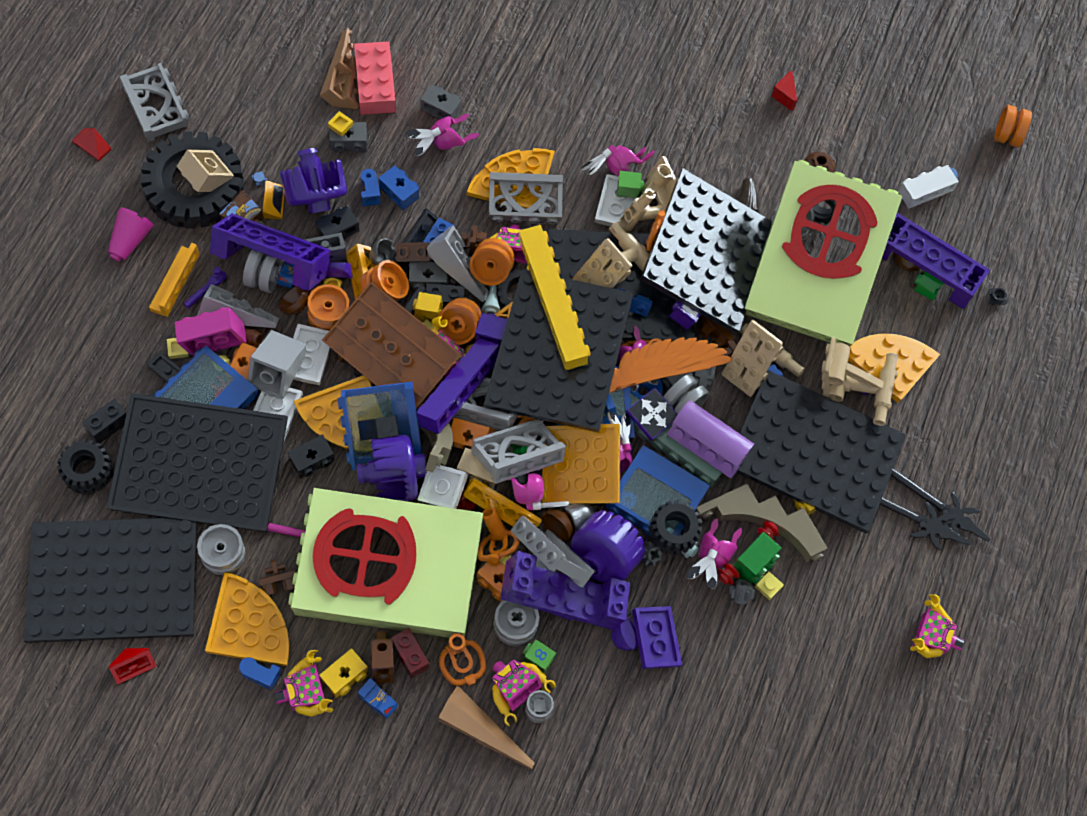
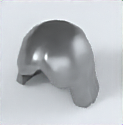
(579, 513)

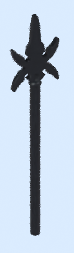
(965, 523)
(931, 525)

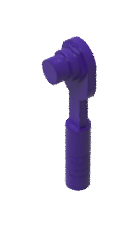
(215, 279)

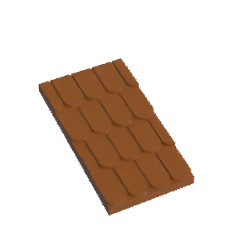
(390, 343)

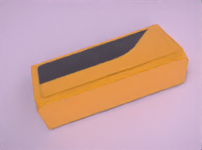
(273, 201)

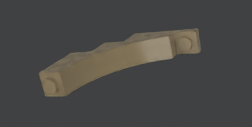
(743, 506)

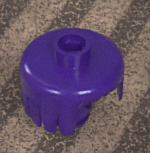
(313, 182)
(393, 468)
(608, 546)

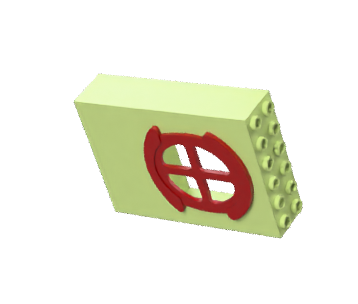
(808, 291)
(432, 573)

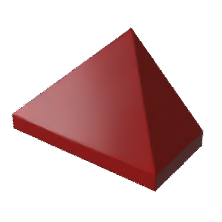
(92, 143)
(131, 663)

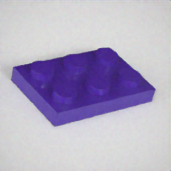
(656, 637)

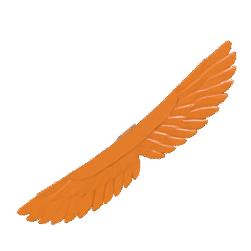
(663, 361)

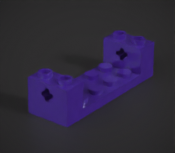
(309, 259)
(936, 259)
(560, 595)

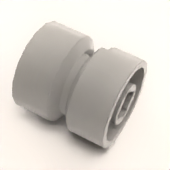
(539, 706)

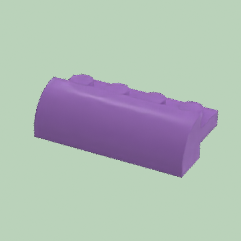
(710, 439)

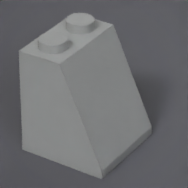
(276, 363)

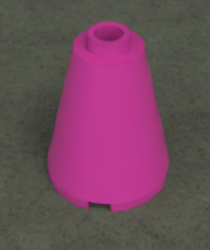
(127, 233)

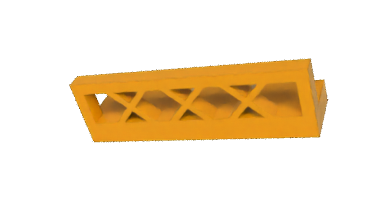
(359, 265)
(175, 280)
(506, 509)

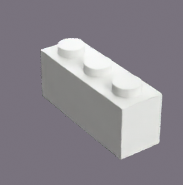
(928, 186)

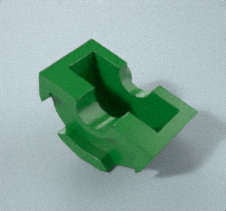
(928, 285)

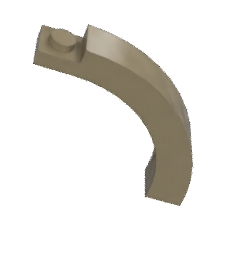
(440, 443)

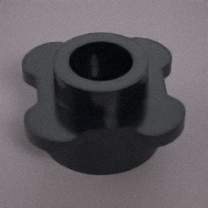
(1001, 293)

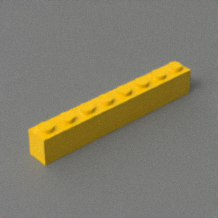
(553, 297)

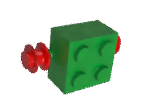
(756, 559)

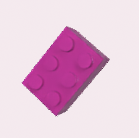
(213, 329)

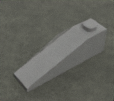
(449, 254)
(220, 298)

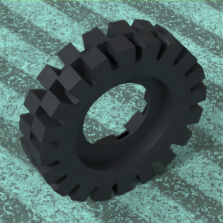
(175, 206)

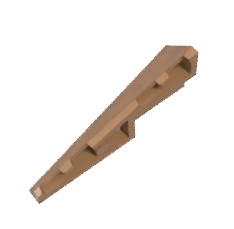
(339, 83)
(468, 718)

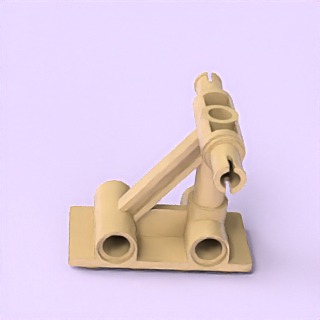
(659, 186)
(608, 264)
(754, 356)
(842, 376)

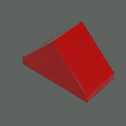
(785, 91)

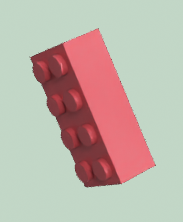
(375, 78)

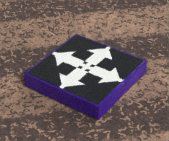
(652, 414)

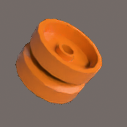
(1012, 126)
(492, 261)
(389, 278)
(326, 306)
(462, 320)

